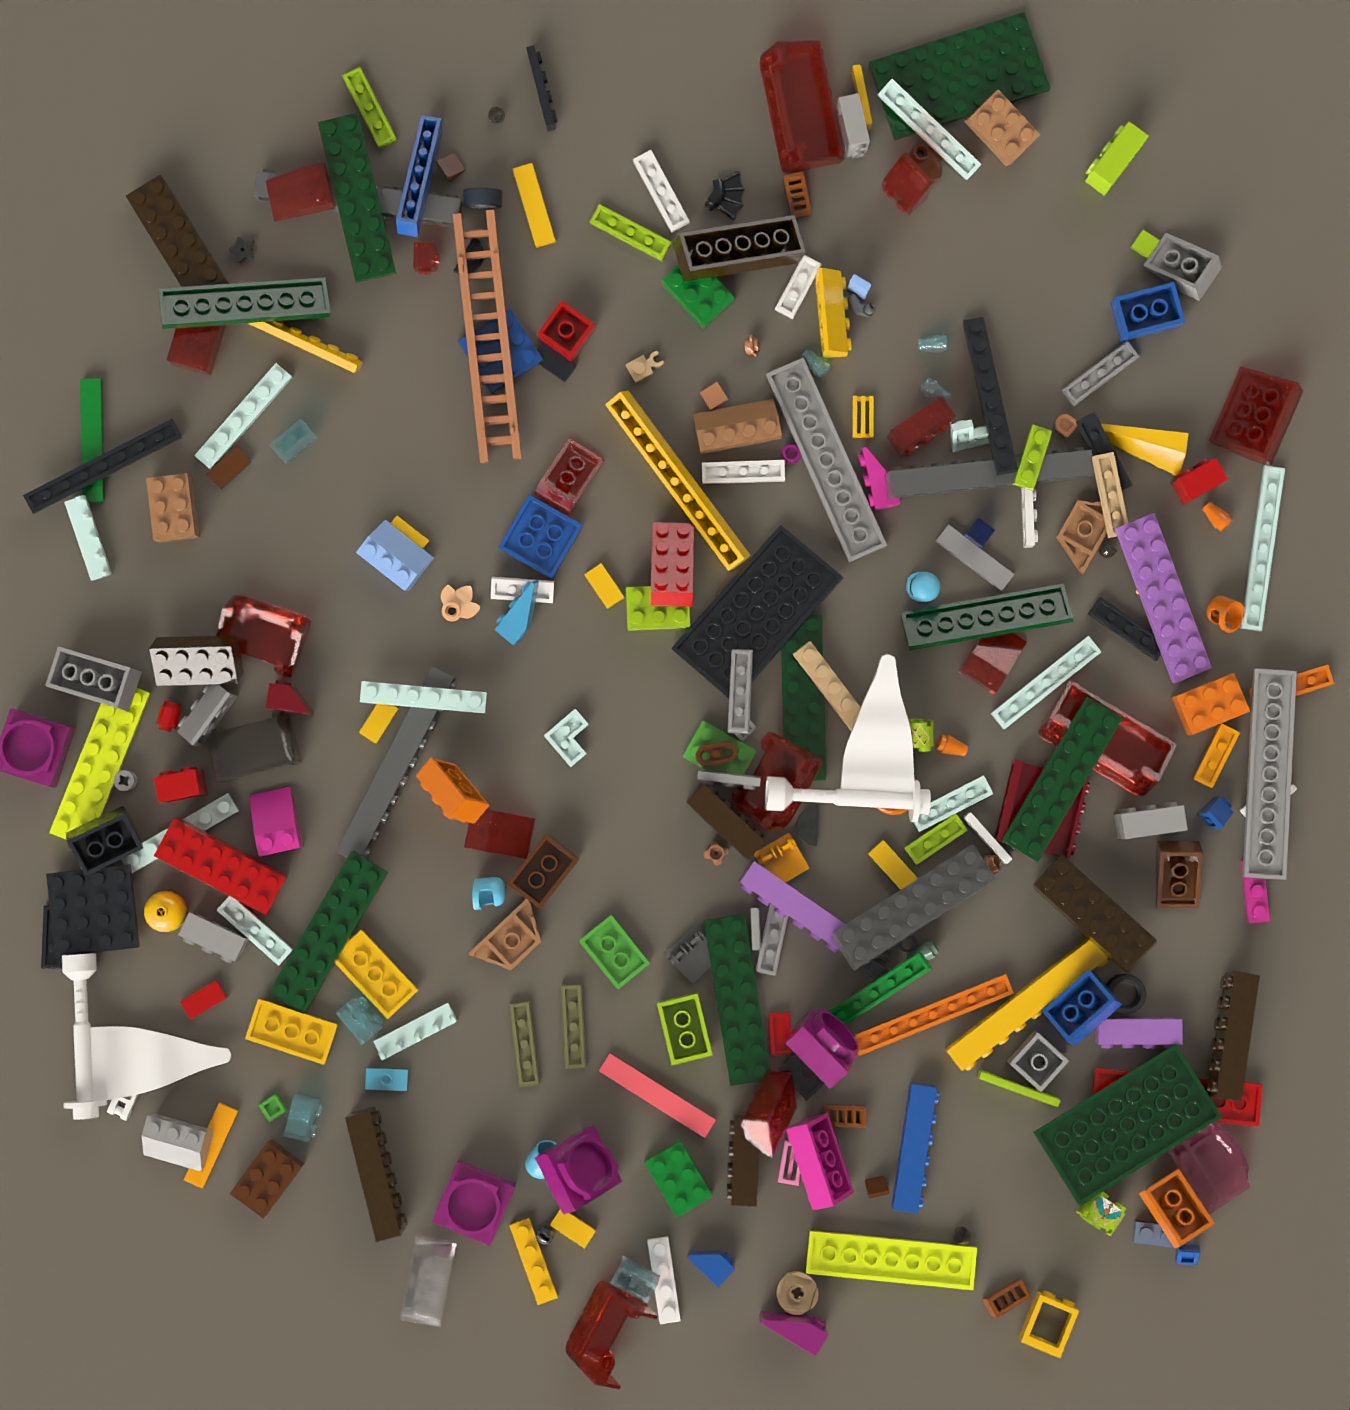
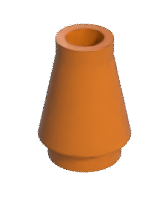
(1217, 516)
(950, 745)

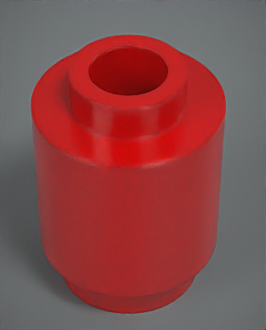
(168, 716)

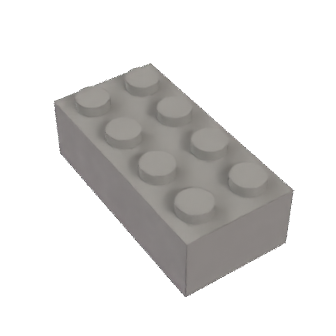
(93, 678)

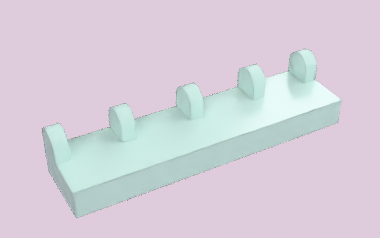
(88, 537)
(415, 1031)

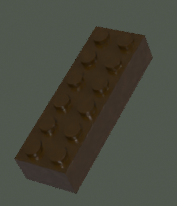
(175, 234)
(739, 248)
(1094, 914)
(1232, 1036)
(375, 1173)

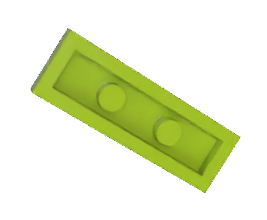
(1032, 457)
(935, 839)

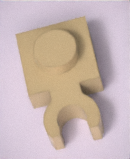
(641, 368)

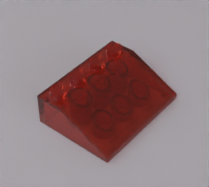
(1256, 415)

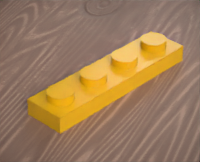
(533, 1261)

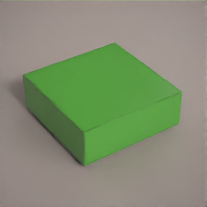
(272, 1107)

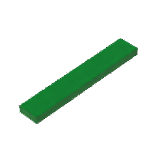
(92, 431)
(881, 988)

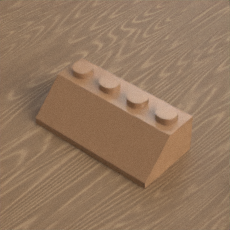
(737, 426)

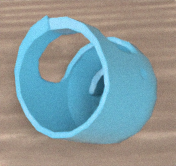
(924, 586)
(488, 891)
(530, 1162)

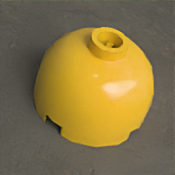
(174, 909)

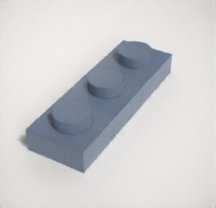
(1152, 1234)

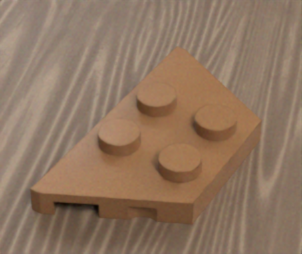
(1083, 533)
(510, 939)

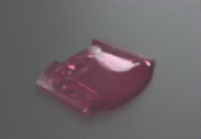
(1212, 1166)

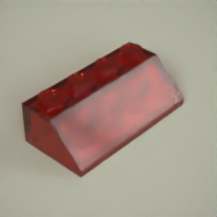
(770, 1111)

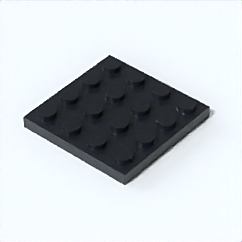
(93, 910)

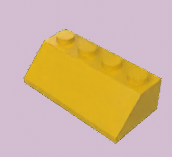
(832, 313)

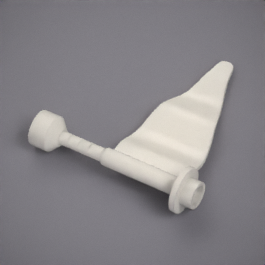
(875, 760)
(125, 1059)

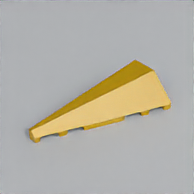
(1157, 447)

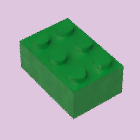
(700, 298)
(678, 1178)

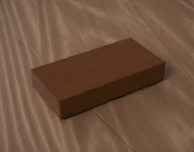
(228, 467)

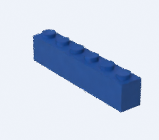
(419, 176)
(914, 1147)

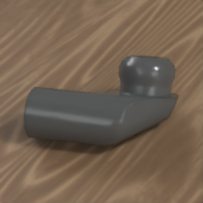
(860, 308)

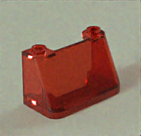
(265, 632)
(780, 760)

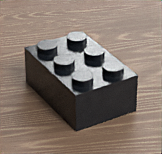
(104, 840)

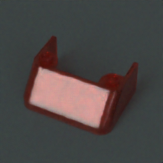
(598, 1328)

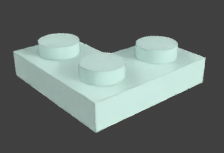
(965, 436)
(563, 735)

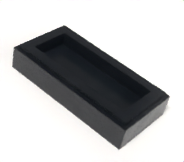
(555, 362)

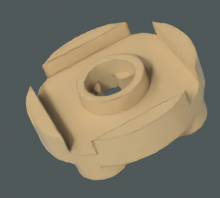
(790, 1282)

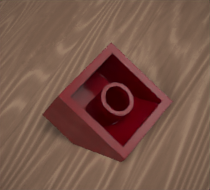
(287, 699)

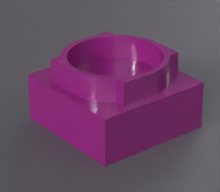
(34, 747)
(824, 1045)
(579, 1169)
(474, 1202)

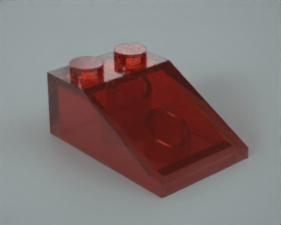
(907, 184)
(300, 192)
(568, 476)
(992, 660)
(501, 834)

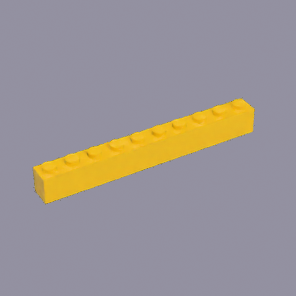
(678, 480)
(1024, 1005)

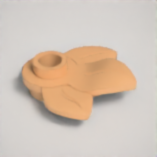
(459, 600)

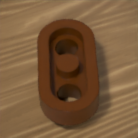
(716, 755)

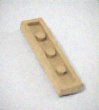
(1109, 492)

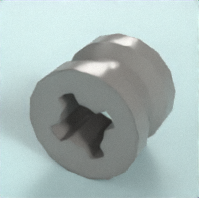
(129, 780)

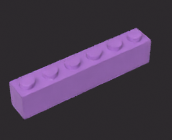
(791, 903)

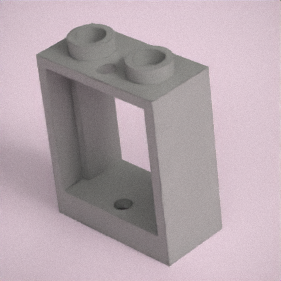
(852, 125)

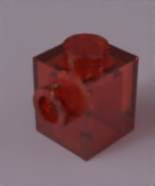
(425, 258)

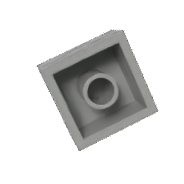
(1037, 1061)

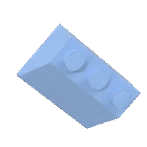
(395, 555)

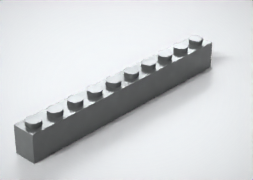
(437, 211)
(982, 474)
(393, 771)

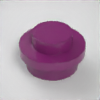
(790, 454)

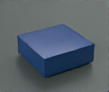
(1187, 1254)

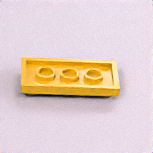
(375, 974)
(291, 1031)

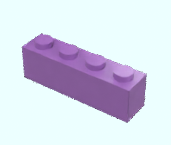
(1139, 1031)

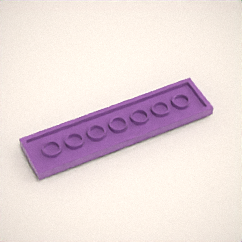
(1163, 598)

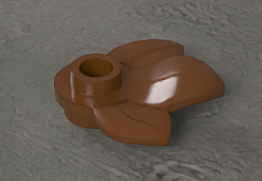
(929, 162)

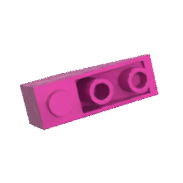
(876, 481)

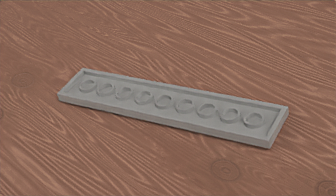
(826, 460)
(1269, 774)

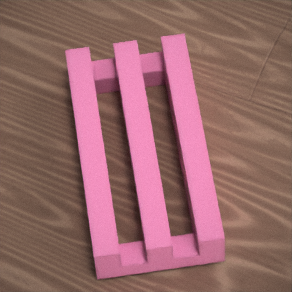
(788, 1180)

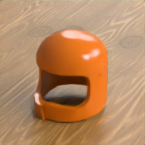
(1224, 604)

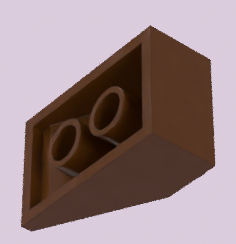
(1178, 874)

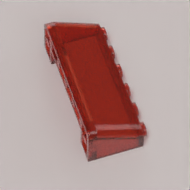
(801, 105)
(1135, 752)

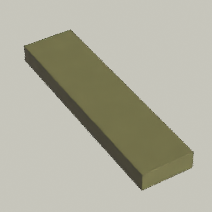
(573, 1026)
(524, 1043)

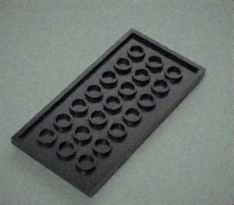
(758, 609)

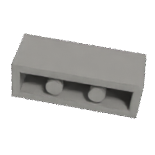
(213, 937)

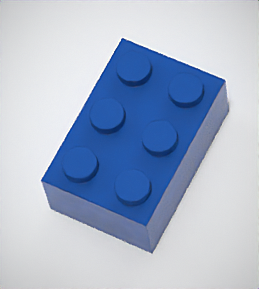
(1147, 311)
(1082, 1007)

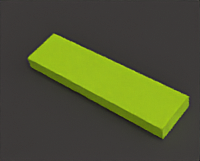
(369, 107)
(630, 232)
(1019, 1088)

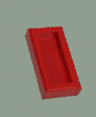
(203, 999)
(779, 1032)

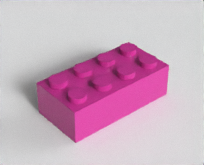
(820, 1161)

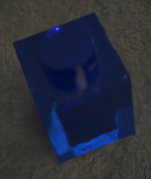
(979, 532)

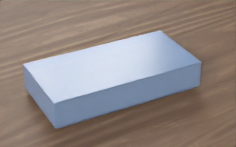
(859, 286)

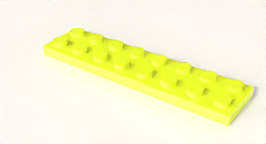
(98, 764)
(891, 1260)

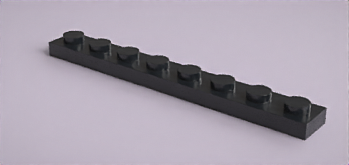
(990, 396)
(102, 466)

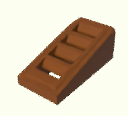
(802, 185)
(853, 1108)
(988, 1300)

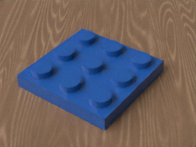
(523, 352)
(540, 536)

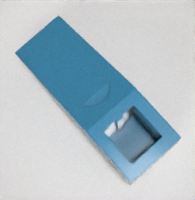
(519, 618)

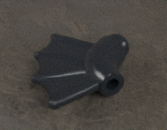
(726, 195)

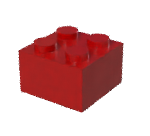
(566, 331)
(1202, 479)
(181, 785)

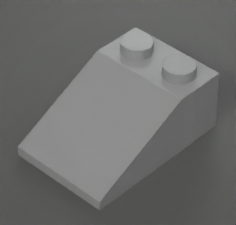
(1185, 264)

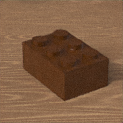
(543, 871)
(267, 1178)

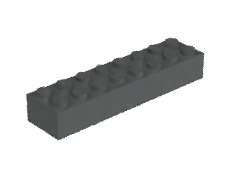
(913, 907)

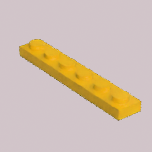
(311, 344)

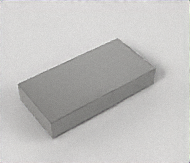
(755, 928)

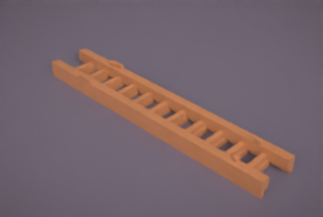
(503, 336)

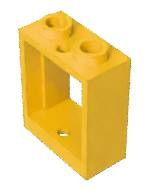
(1042, 1344)

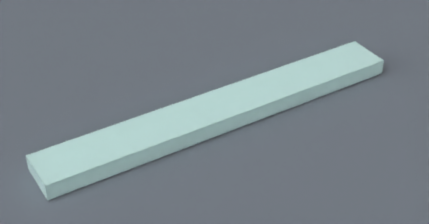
(1262, 547)

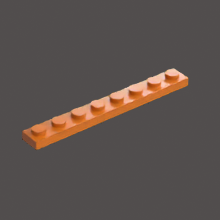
(933, 1014)

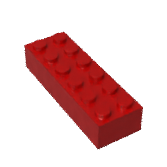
(220, 865)

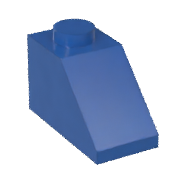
(1216, 813)
(713, 1264)

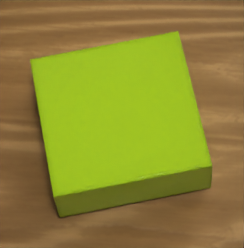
(1145, 244)

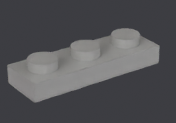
(729, 779)

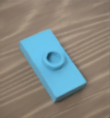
(386, 1079)

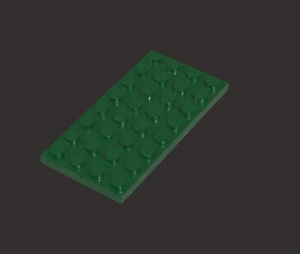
(963, 70)
(1127, 1124)

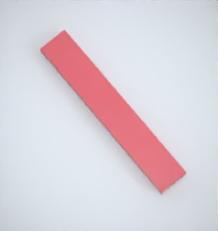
(657, 1095)

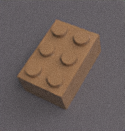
(1002, 128)
(172, 507)

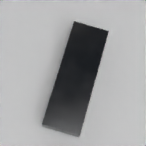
(48, 958)

